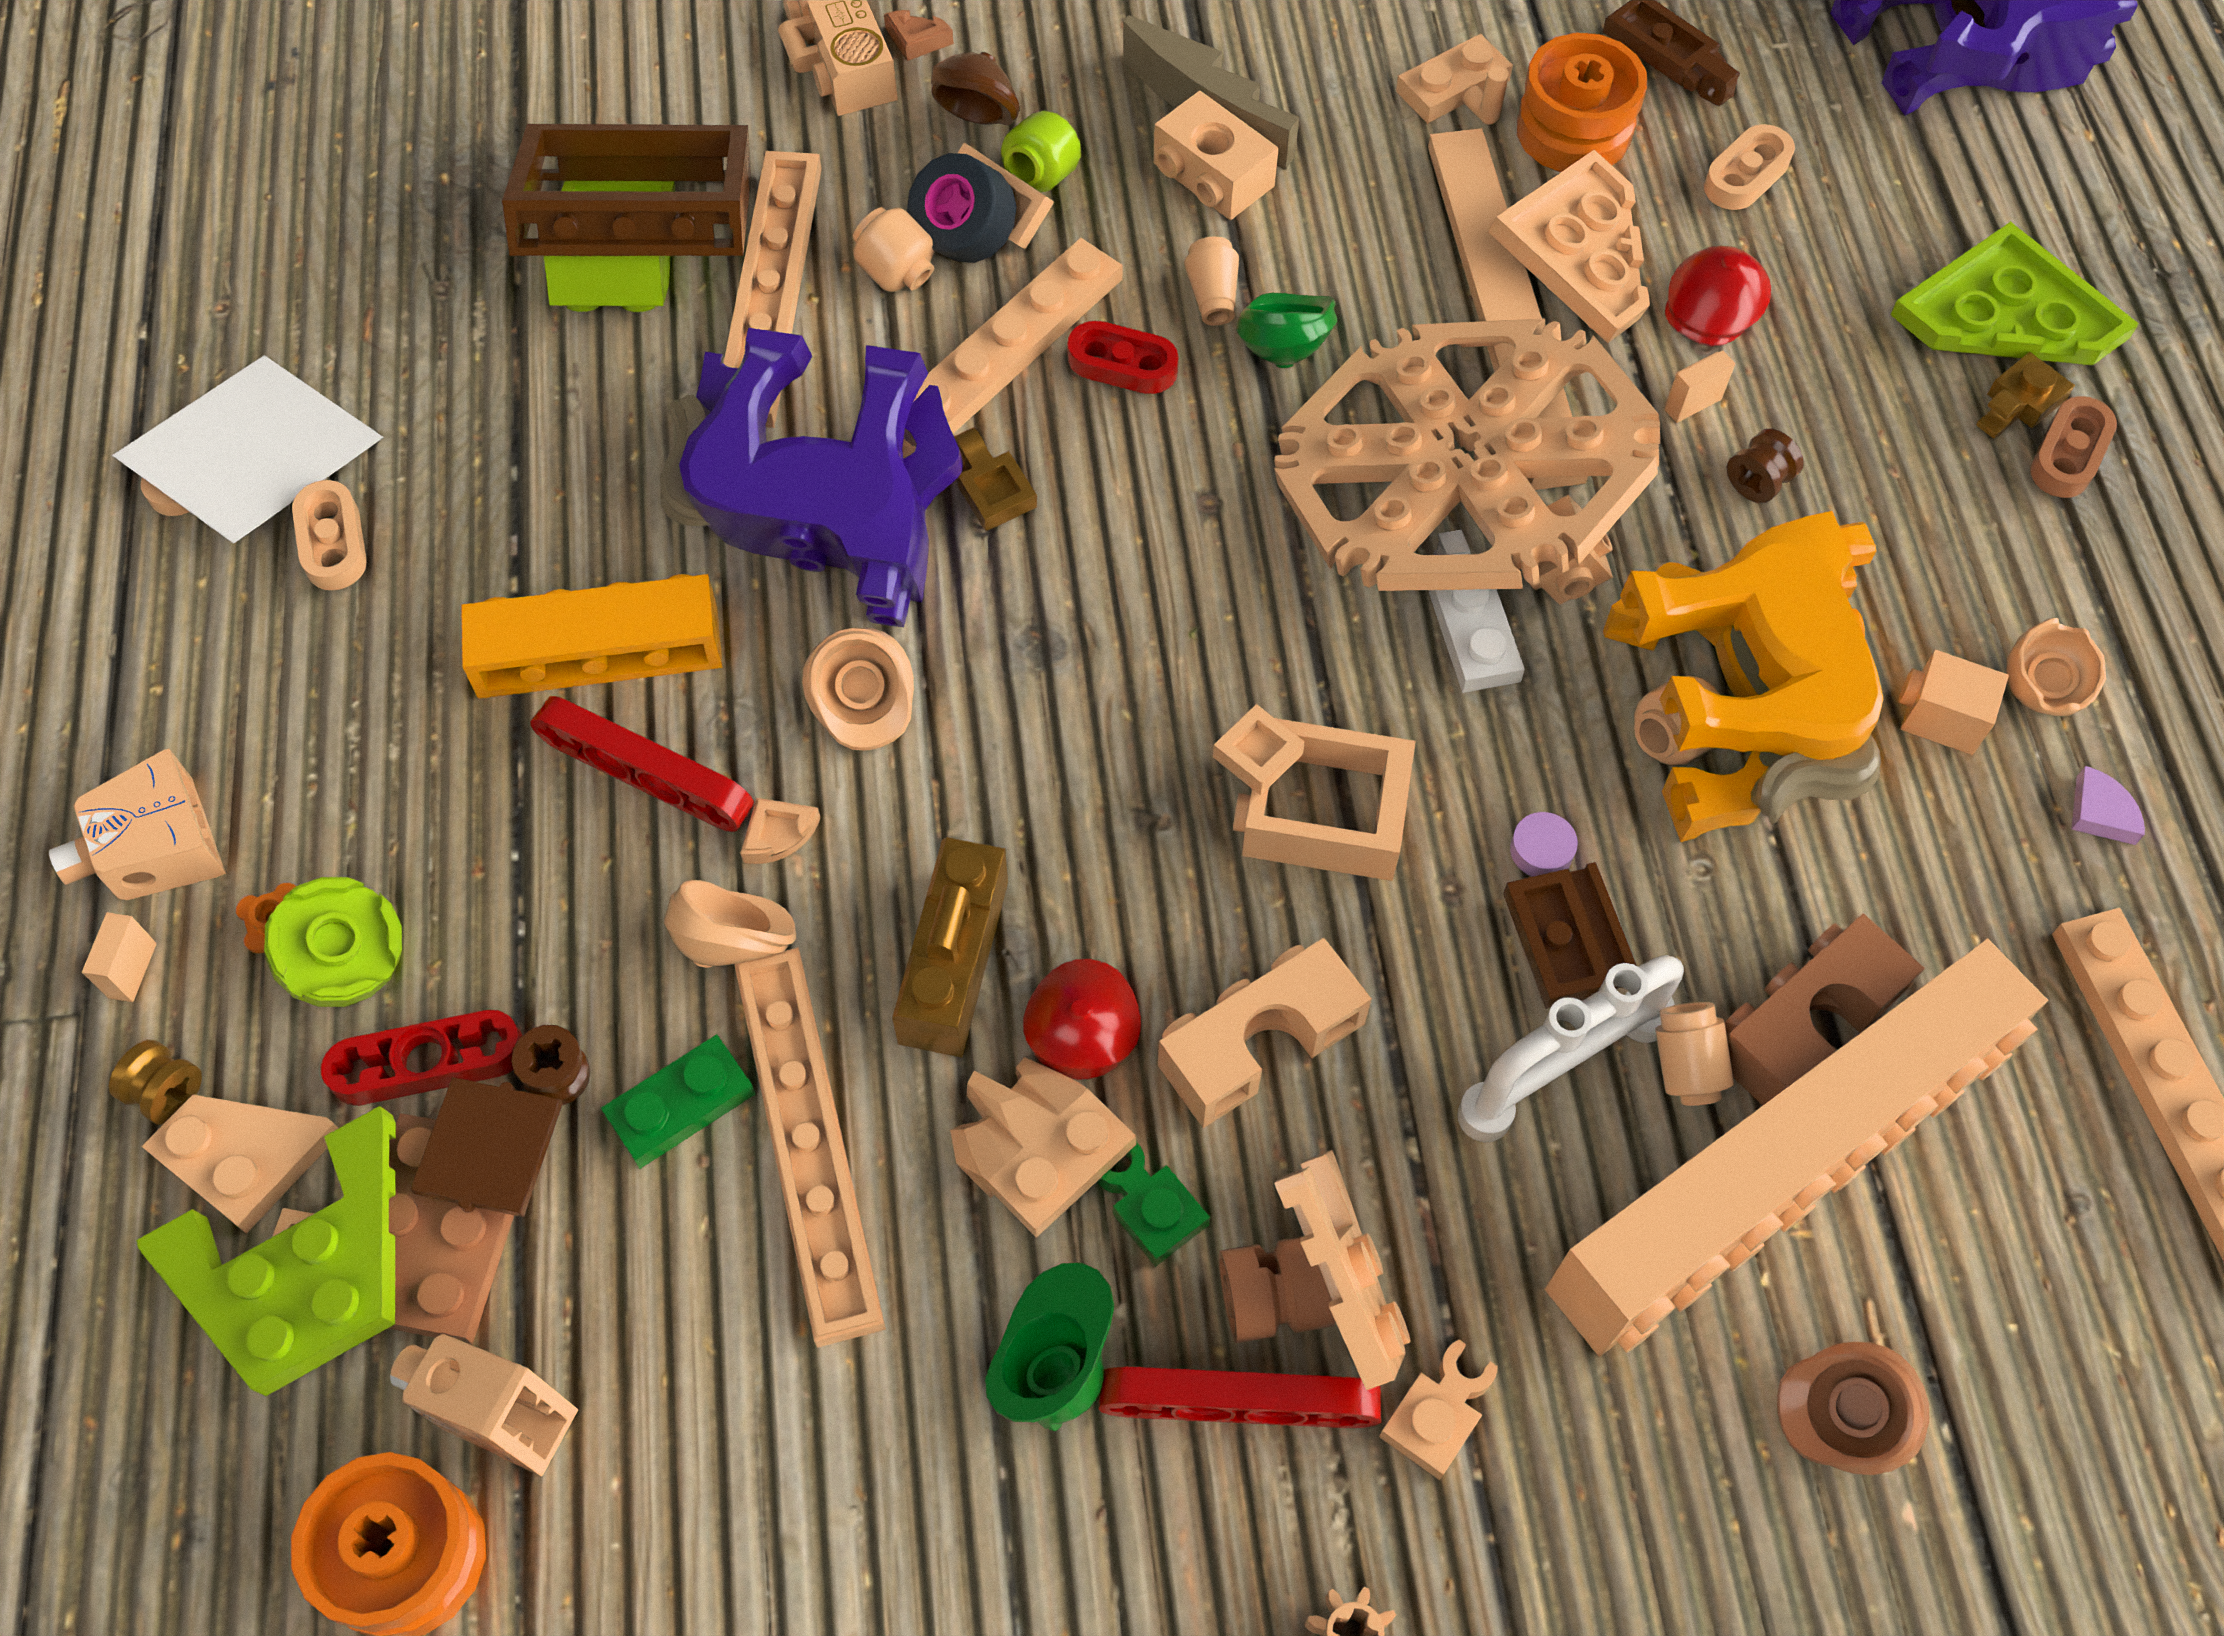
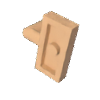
(1465, 74)

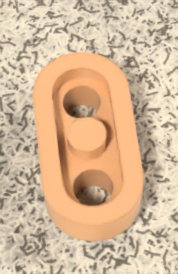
(1749, 167)
(328, 540)

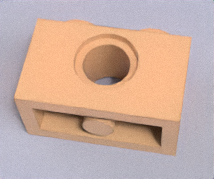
(1215, 155)

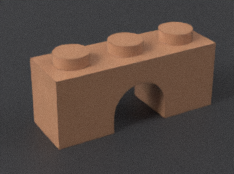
(1852, 974)

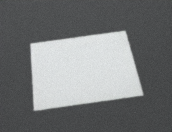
(247, 448)

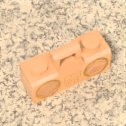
(847, 52)

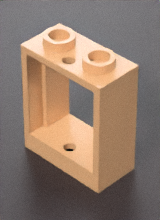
(1329, 846)

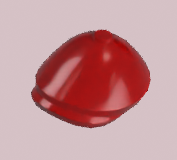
(1717, 295)
(1082, 1019)

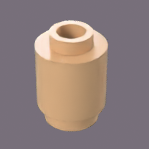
(1694, 1053)

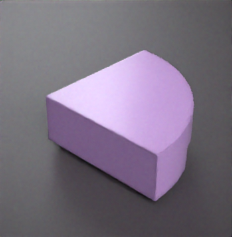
(2106, 808)

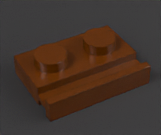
(1567, 931)

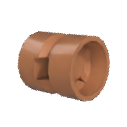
(1272, 1290)

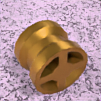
(154, 1080)

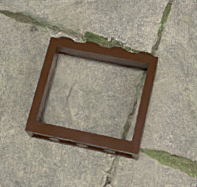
(628, 220)

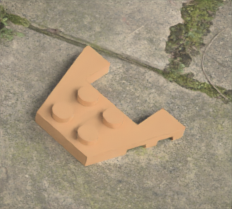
(1349, 1266)

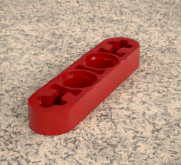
(642, 763)
(1239, 1397)

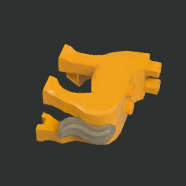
(1788, 656)

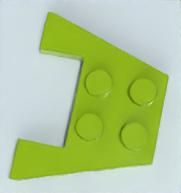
(304, 1289)

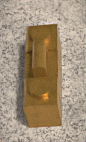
(951, 947)

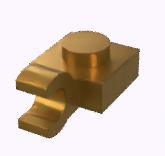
(2024, 392)
(992, 485)

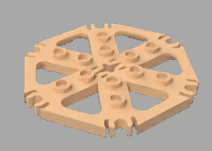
(1434, 476)

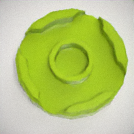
(333, 942)

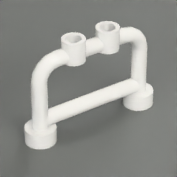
(1552, 1050)

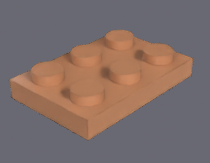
(441, 1252)

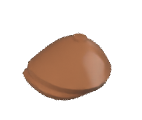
(1854, 1408)

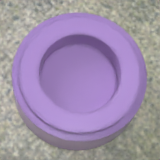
(1543, 844)

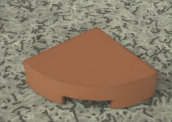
(916, 34)

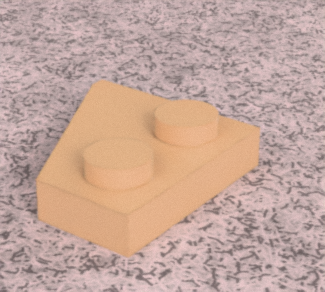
(239, 1153)

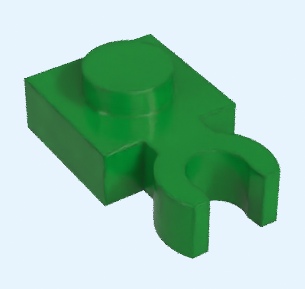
(1154, 1208)

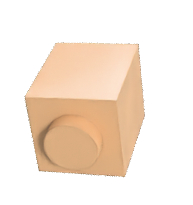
(1952, 701)

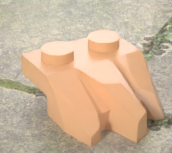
(1038, 1142)

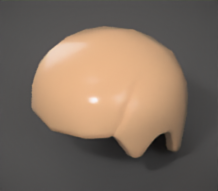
(2055, 669)

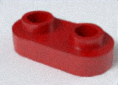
(1128, 359)

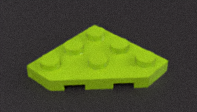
(2013, 301)

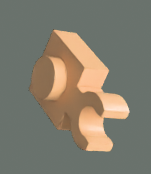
(1434, 1417)

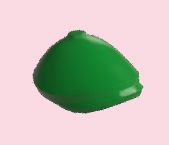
(1286, 326)

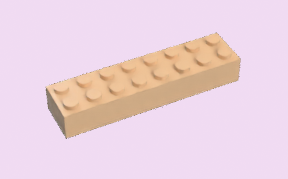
(1794, 1151)

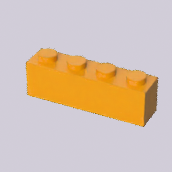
(590, 636)

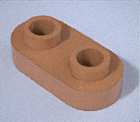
(2073, 447)

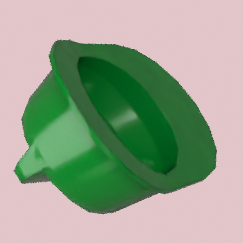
(1052, 1348)

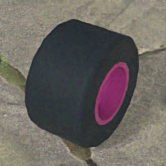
(960, 187)

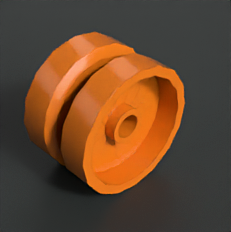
(1580, 100)
(345, 1540)

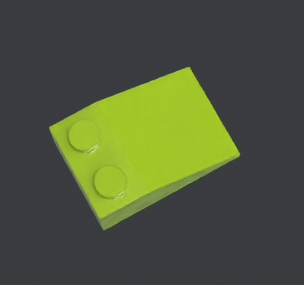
(597, 281)

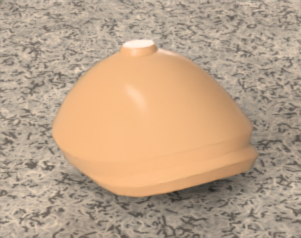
(860, 687)
(726, 925)

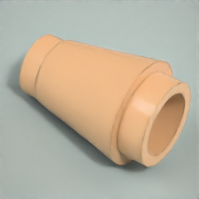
(1213, 277)

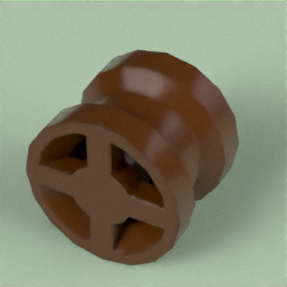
(1765, 465)
(558, 1078)

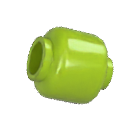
(1041, 150)

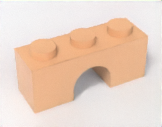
(1303, 994)

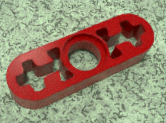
(378, 1086)

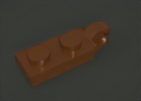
(1673, 48)

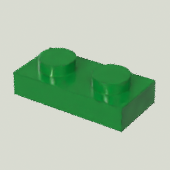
(678, 1101)

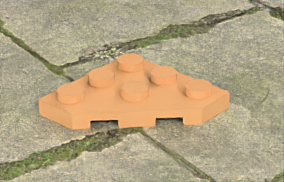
(1582, 243)

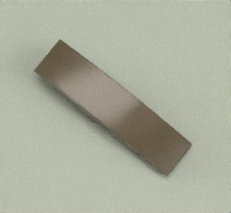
(1181, 67)

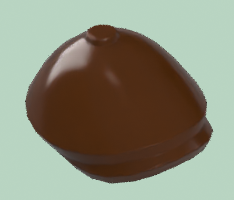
(974, 89)

